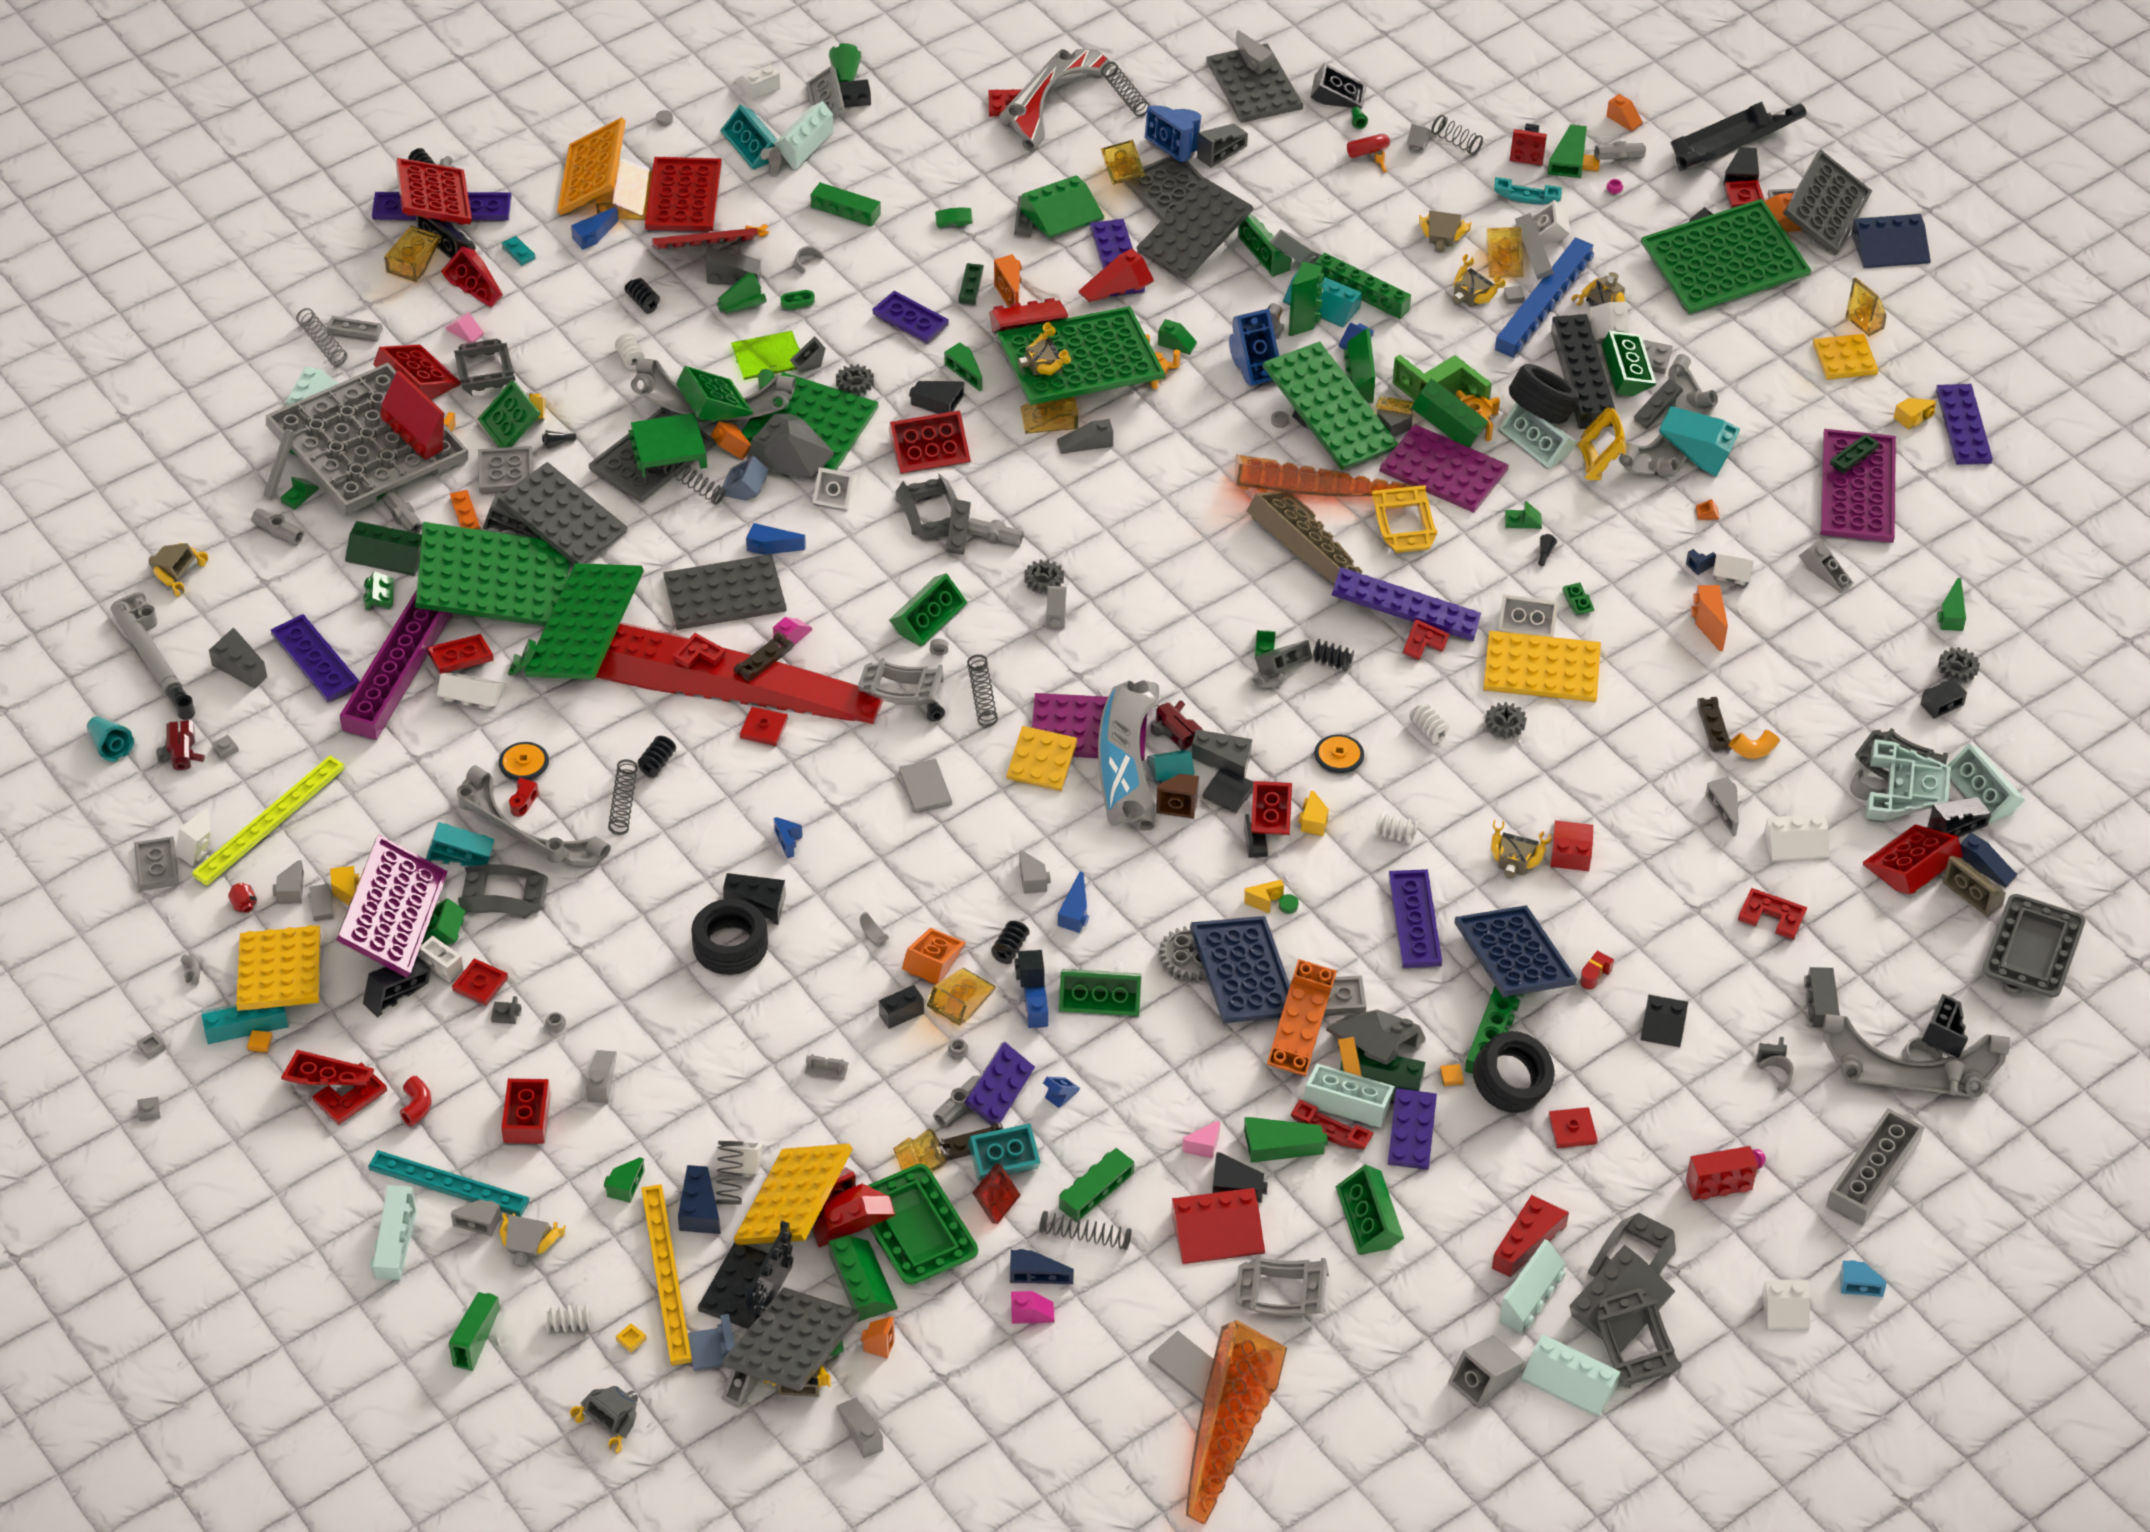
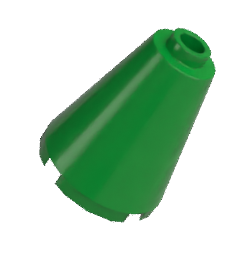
(845, 60)
(742, 295)

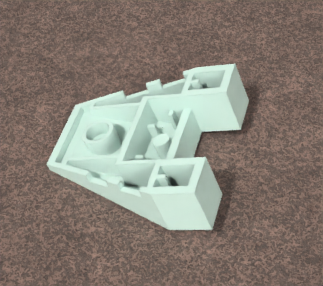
(1912, 782)

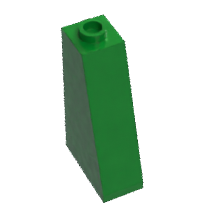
(1569, 154)
(1282, 1139)
(473, 1331)

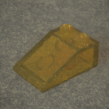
(1122, 162)
(1504, 252)
(411, 253)
(1865, 309)
(1050, 416)
(959, 996)

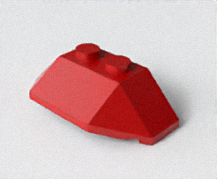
(851, 1212)

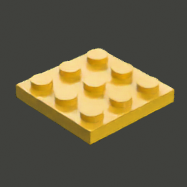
(1845, 356)
(1041, 758)

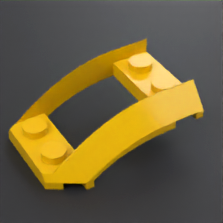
(1597, 464)
(1405, 498)

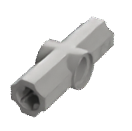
(1619, 151)
(402, 512)
(277, 526)
(995, 531)
(955, 1104)

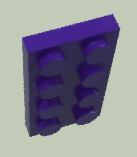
(910, 316)
(999, 1084)
(1412, 1129)

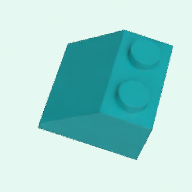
(1170, 764)

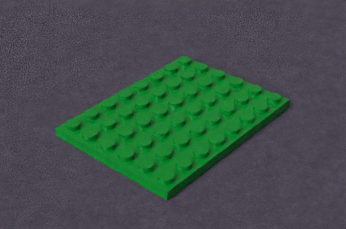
(1725, 256)
(1104, 350)
(489, 574)

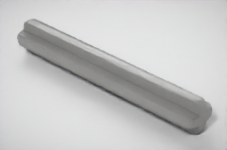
(279, 463)

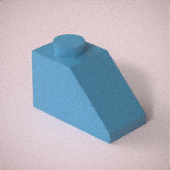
(1860, 1279)

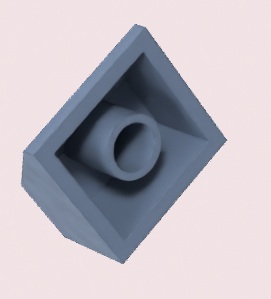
(745, 479)

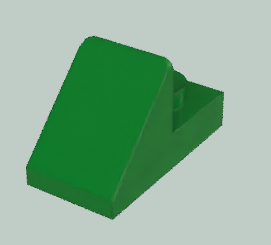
(299, 493)
(1527, 518)
(1264, 641)

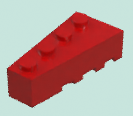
(1533, 1225)

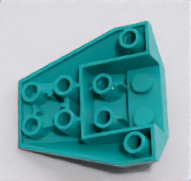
(1700, 437)

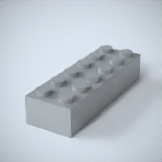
(1875, 1166)

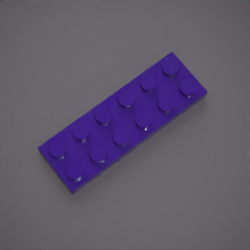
(1110, 241)
(1964, 424)
(315, 658)
(1415, 918)

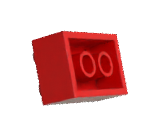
(526, 1111)
(1721, 1173)

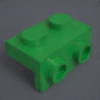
(378, 590)

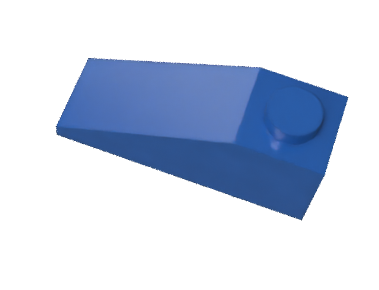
(593, 229)
(772, 540)
(1074, 908)
(1036, 1006)

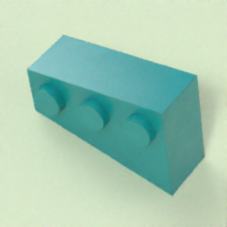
(459, 845)

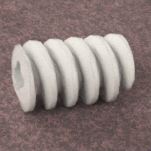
(628, 350)
(1429, 723)
(1396, 828)
(568, 1318)

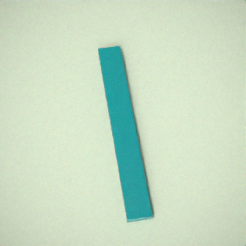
(447, 1182)

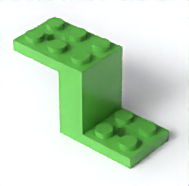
(1451, 374)

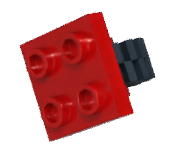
(1528, 145)

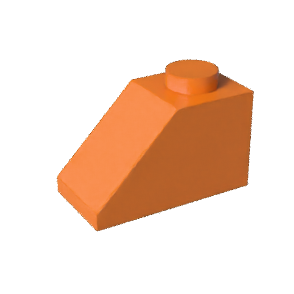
(1624, 112)
(731, 439)
(879, 1337)

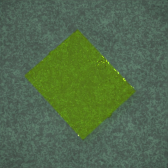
(765, 352)

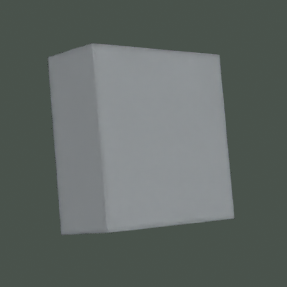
(1514, 294)
(151, 1045)

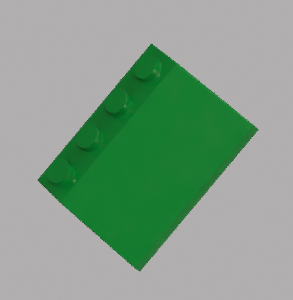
(1061, 206)
(712, 395)

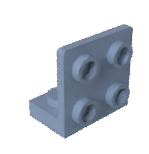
(711, 1345)

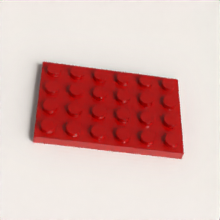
(433, 191)
(683, 194)
(711, 238)

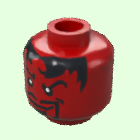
(242, 897)

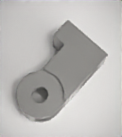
(1276, 311)

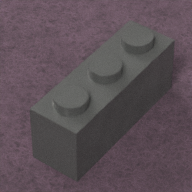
(1821, 994)

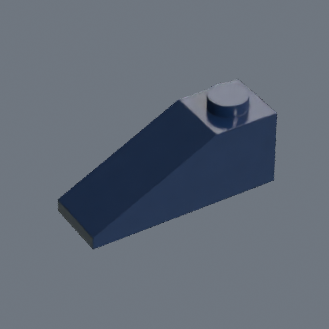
(1986, 860)
(1032, 1267)

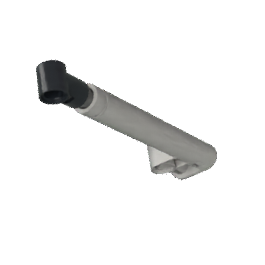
(135, 621)

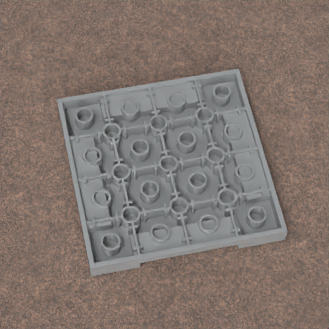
(351, 446)

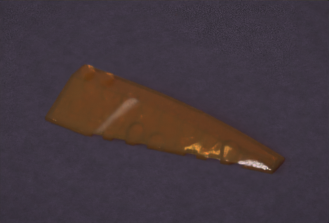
(1270, 475)
(1237, 1391)

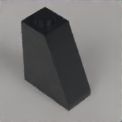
(1743, 166)
(937, 395)
(1234, 1175)

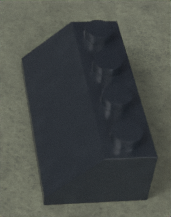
(450, 240)

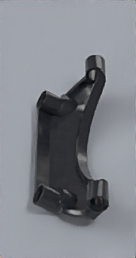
(1731, 134)

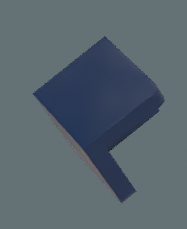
(1700, 562)

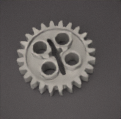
(1181, 955)

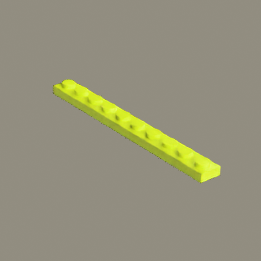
(268, 820)

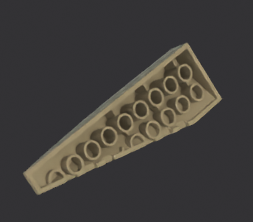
(1297, 530)

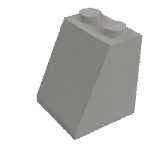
(1485, 1370)

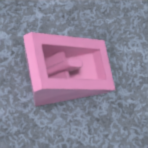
(465, 328)
(1203, 1141)

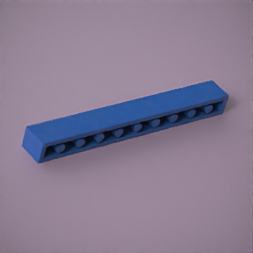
(1544, 298)

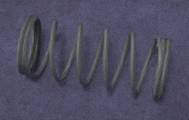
(1444, 122)
(727, 1144)

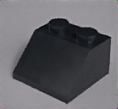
(1664, 1020)

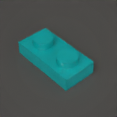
(518, 250)

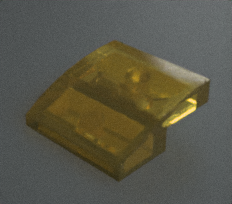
(1395, 404)
(921, 1150)

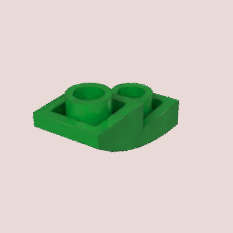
(958, 216)
(1577, 599)

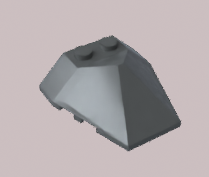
(790, 447)
(1378, 1033)

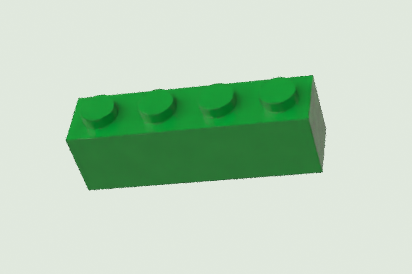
(845, 204)
(1096, 1184)

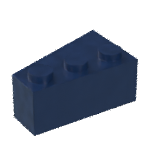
(697, 1203)

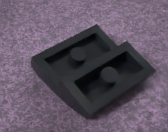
(1228, 790)

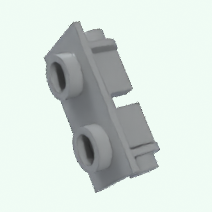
(826, 1067)

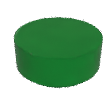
(1288, 903)

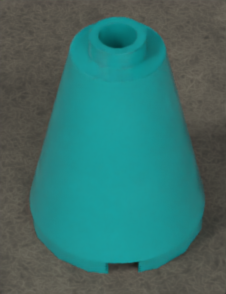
(110, 738)

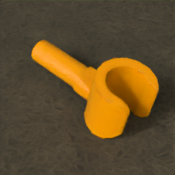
(1380, 159)
(761, 231)

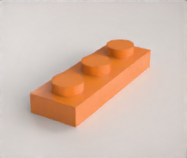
(464, 510)

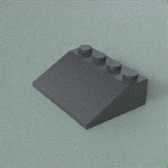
(1621, 1274)

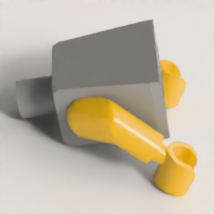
(527, 1237)

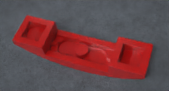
(1336, 1131)

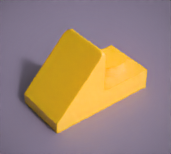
(1261, 895)

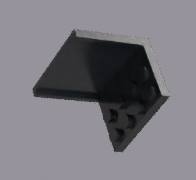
(749, 1280)

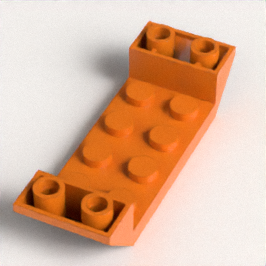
(1301, 1017)

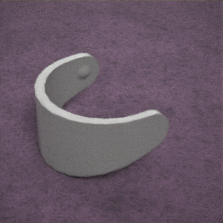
(774, 156)
(807, 250)
(1859, 789)
(872, 930)
(1917, 1043)
(1782, 1062)

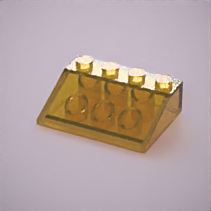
(630, 192)

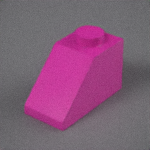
(792, 629)
(1031, 1308)

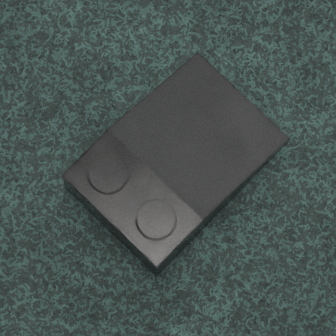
(1337, 88)

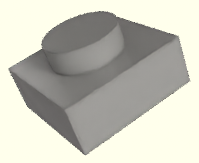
(225, 747)
(148, 1108)

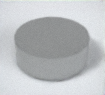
(664, 117)
(1280, 419)
(939, 646)

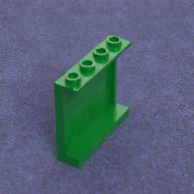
(667, 441)

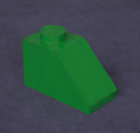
(1175, 337)
(625, 1180)

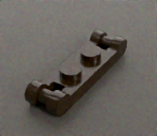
(764, 657)
(1713, 724)
(959, 1144)

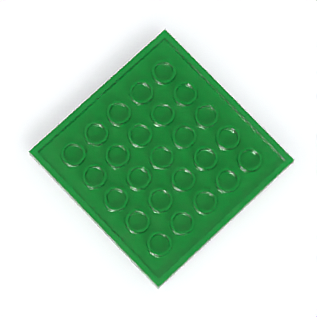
(829, 412)

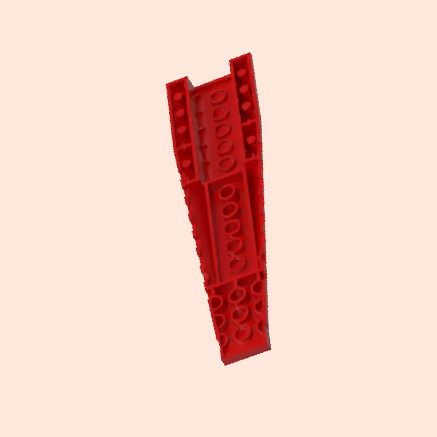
(645, 660)

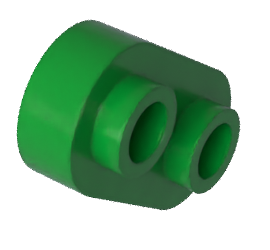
(797, 299)

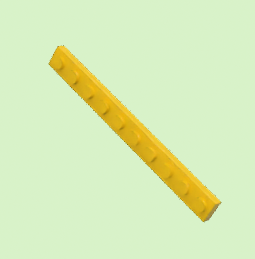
(666, 1275)

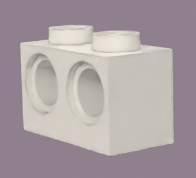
(441, 959)

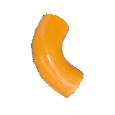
(1754, 748)

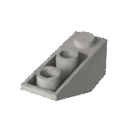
(1825, 566)

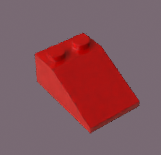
(1271, 808)
(1572, 845)

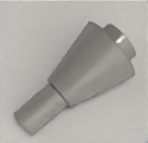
(1954, 1071)

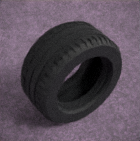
(1543, 393)
(728, 914)
(1531, 1054)

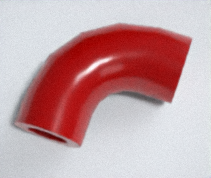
(1368, 145)
(420, 1101)

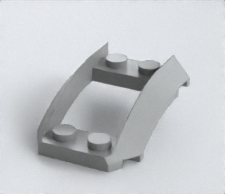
(926, 679)
(1313, 1286)

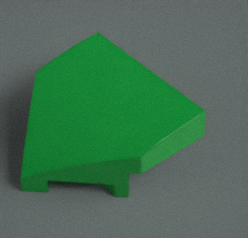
(521, 662)

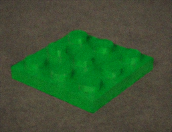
(509, 415)

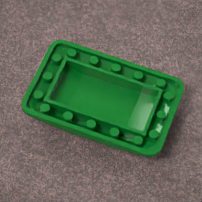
(926, 1229)

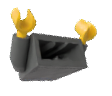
(610, 1409)

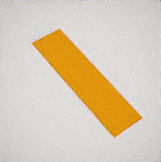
(1349, 1055)

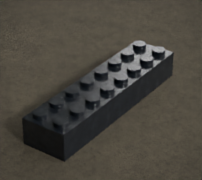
(1581, 366)

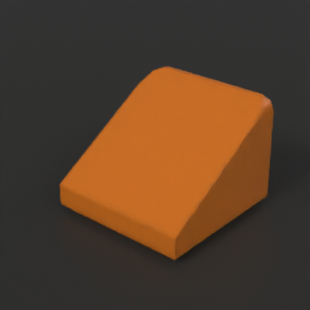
(1707, 510)

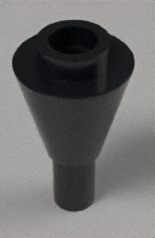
(553, 438)
(1547, 544)
(935, 712)

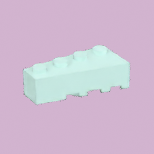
(394, 1232)

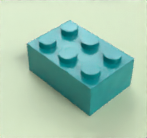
(1010, 1147)

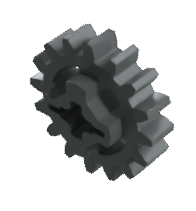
(854, 379)
(1044, 575)
(1958, 664)
(1505, 720)

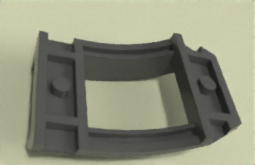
(481, 382)
(923, 490)
(1864, 752)
(474, 887)
(1645, 1229)
(1646, 1366)

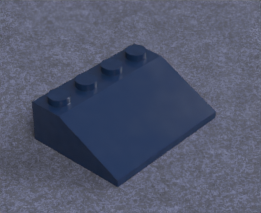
(1891, 240)

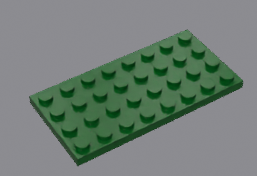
(1330, 405)
(584, 621)

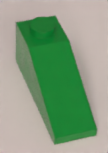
(962, 362)
(1953, 609)

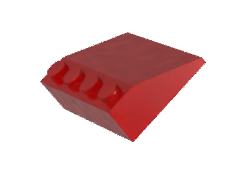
(1026, 315)
(419, 368)
(413, 416)
(929, 442)
(1914, 858)
(1218, 1225)

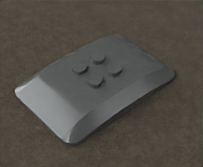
(2034, 945)

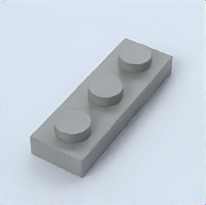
(354, 328)

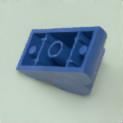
(1173, 130)
(1253, 344)

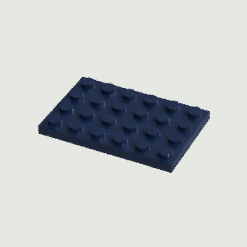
(1515, 951)
(1242, 968)

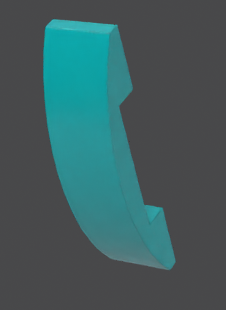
(1526, 194)

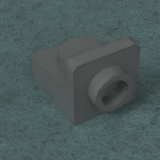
(506, 1012)
(1768, 1050)

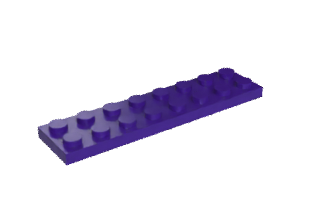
(482, 206)
(1406, 603)

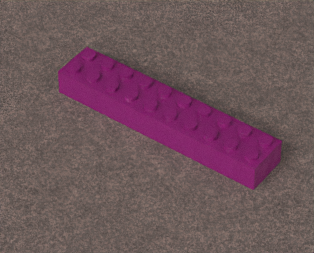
(392, 670)

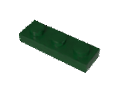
(971, 283)
(1854, 453)

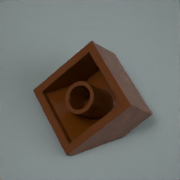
(1178, 796)

